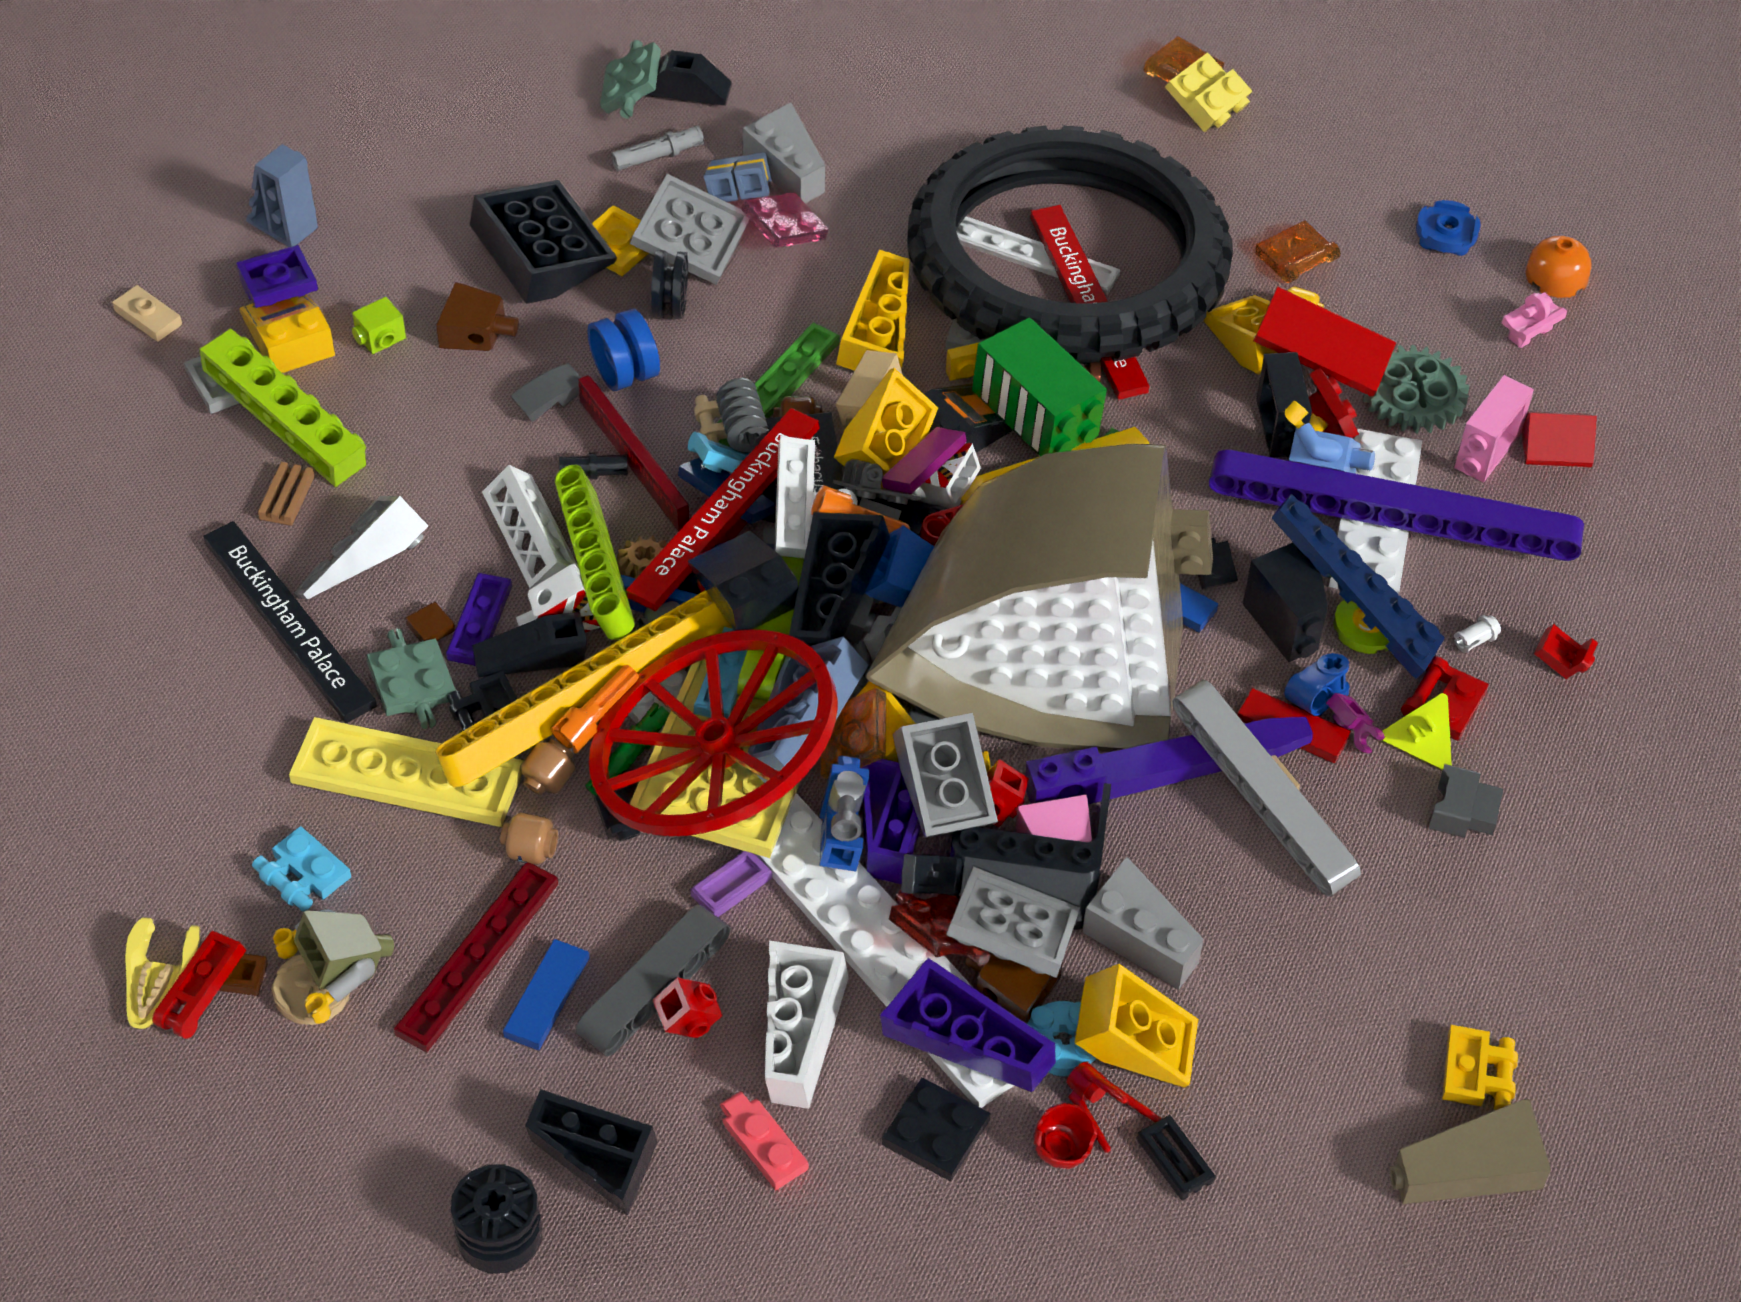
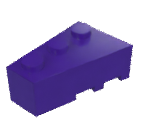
(888, 821)

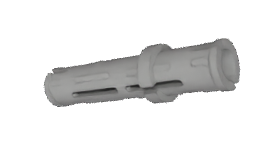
(669, 144)

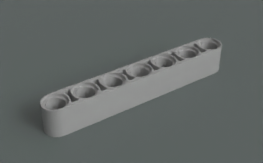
(1266, 788)

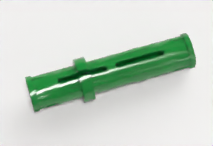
(627, 753)

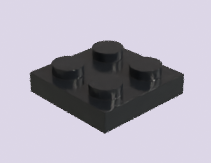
(936, 1129)

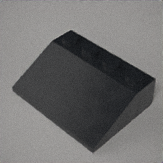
(539, 239)

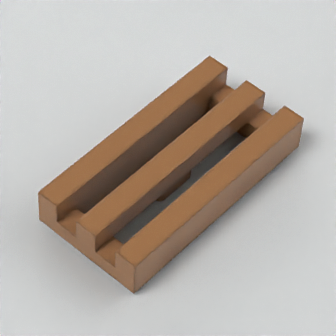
(274, 490)

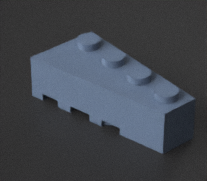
(846, 671)

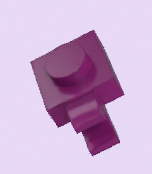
(1351, 715)

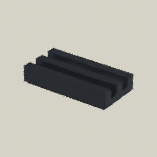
(1193, 1183)

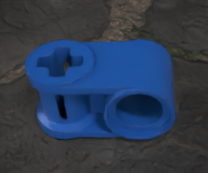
(1318, 683)

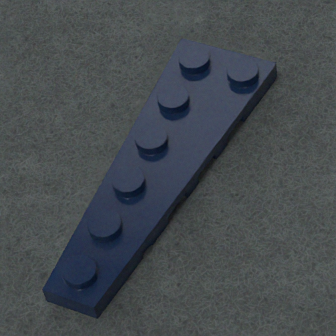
(1409, 634)

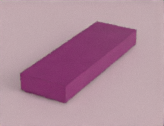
(923, 460)

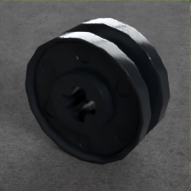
(669, 284)

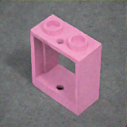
(1493, 428)

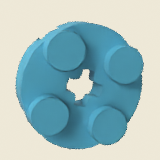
(1057, 1018)

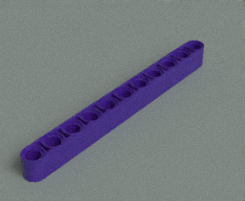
(1398, 505)

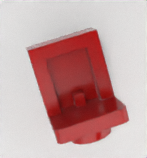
(1565, 653)

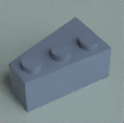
(283, 197)

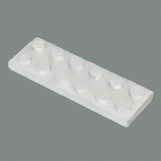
(1379, 545)

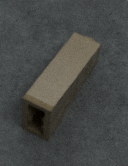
(1475, 1159)

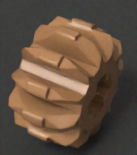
(638, 555)

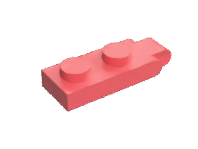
(763, 1140)

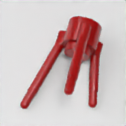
(1091, 1086)

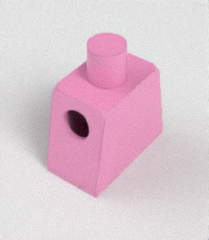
(1056, 819)

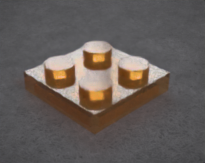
(858, 731)

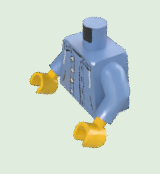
(1325, 449)

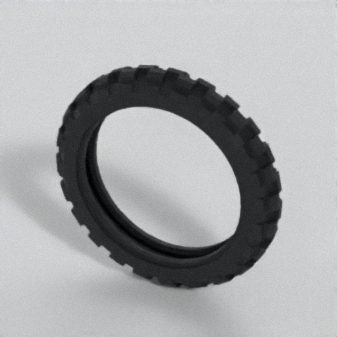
(1085, 159)

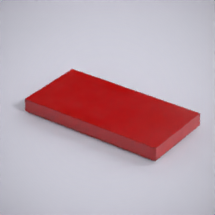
(1325, 341)

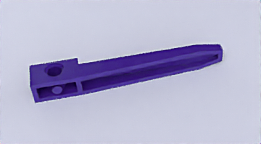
(1147, 765)

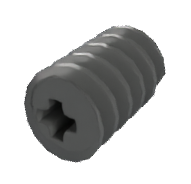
(741, 414)

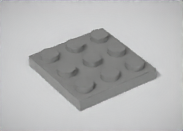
(693, 223)
(1013, 922)

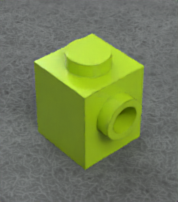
(378, 325)

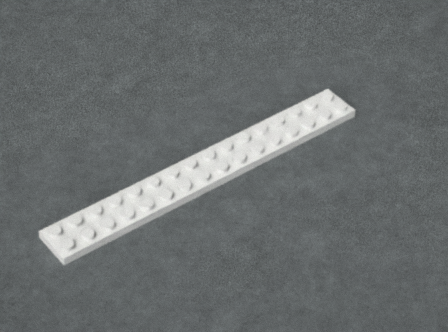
(850, 914)

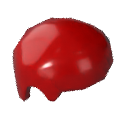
(1065, 1135)

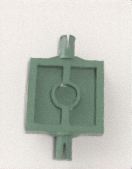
(630, 78)
(411, 677)

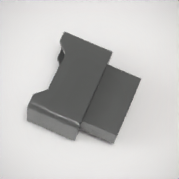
(1465, 803)

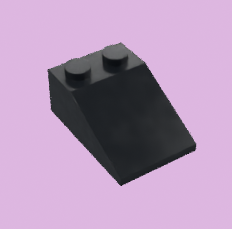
(746, 581)

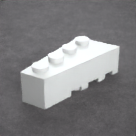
(801, 1015)

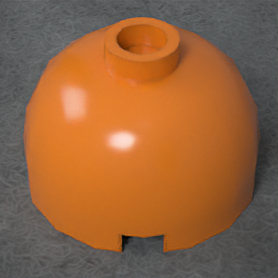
(1559, 266)

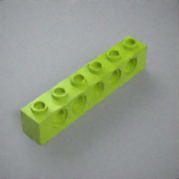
(283, 407)

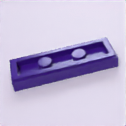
(479, 616)

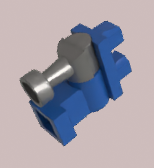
(839, 810)

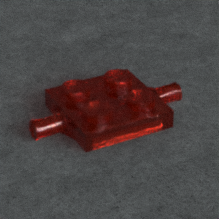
(929, 922)

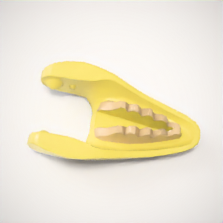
(148, 980)

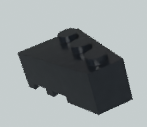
(594, 1145)

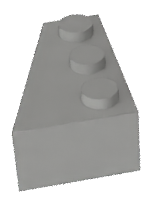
(789, 152)
(1143, 926)

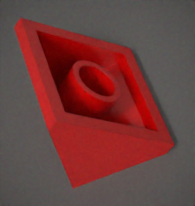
(1559, 439)

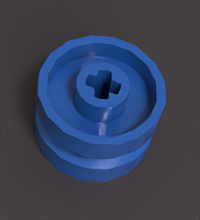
(623, 349)

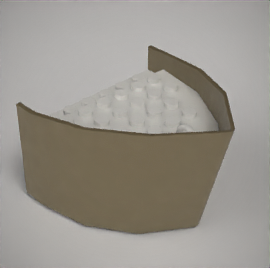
(1055, 603)

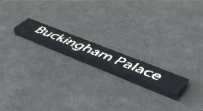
(290, 622)

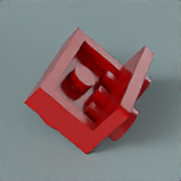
(1329, 406)

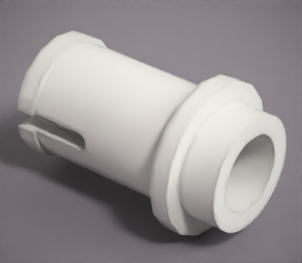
(1483, 630)

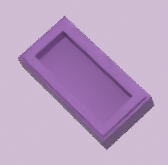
(731, 883)

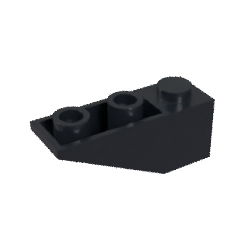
(535, 646)

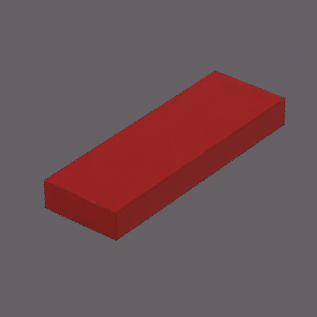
(1327, 737)

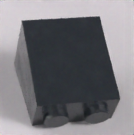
(1287, 600)

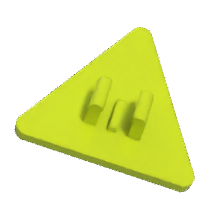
(1424, 733)

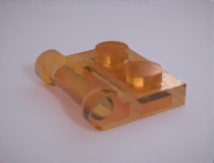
(1178, 55)
(1293, 244)

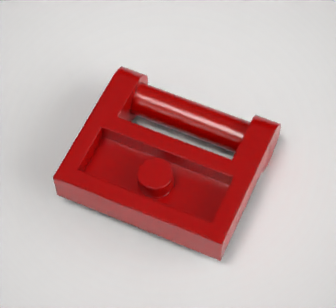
(1462, 690)

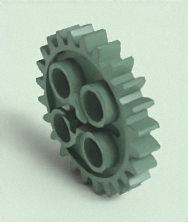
(1419, 391)

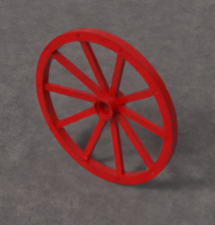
(717, 739)

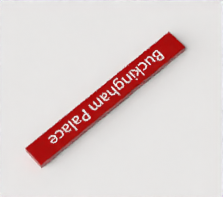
(1083, 287)
(718, 513)

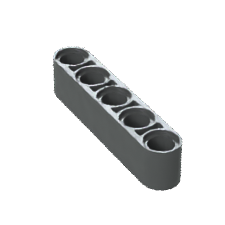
(629, 1001)

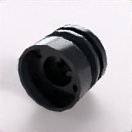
(499, 1238)

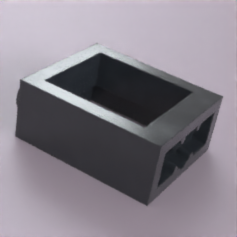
(1285, 386)

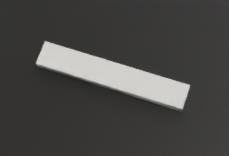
(1022, 250)

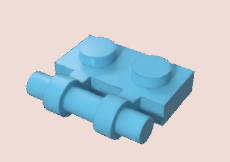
(307, 860)

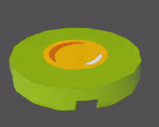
(1355, 632)

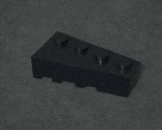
(835, 573)

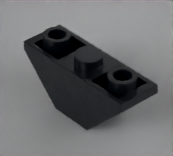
(691, 79)

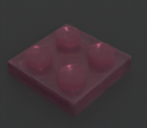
(785, 220)

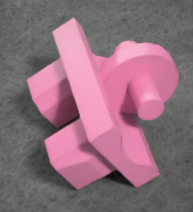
(1532, 318)

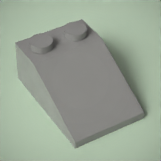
(945, 774)

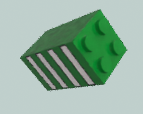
(1038, 389)

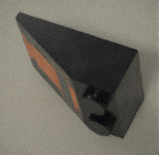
(965, 412)

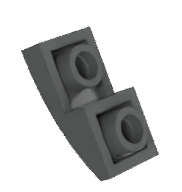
(548, 389)

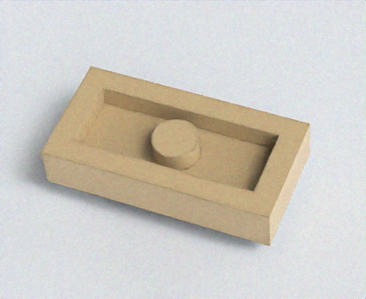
(147, 313)

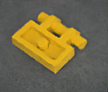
(1467, 1068)

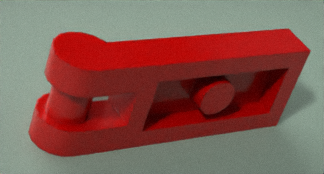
(198, 984)

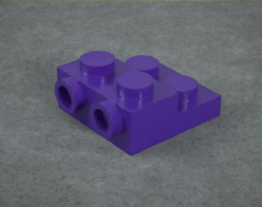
(276, 276)

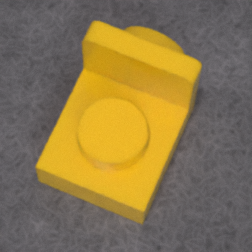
(961, 361)

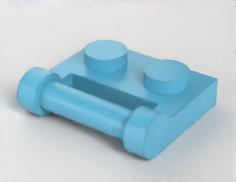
(715, 455)

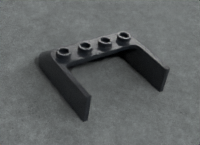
(1045, 864)

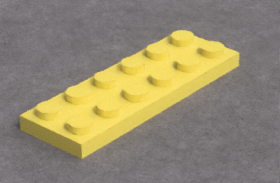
(398, 773)

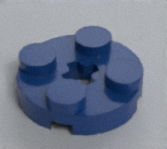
(1455, 240)

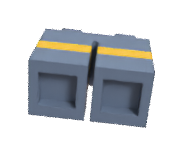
(738, 177)

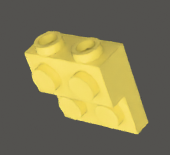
(1209, 92)

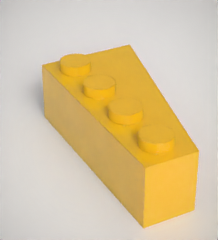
(879, 312)

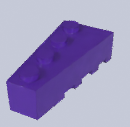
(967, 1028)

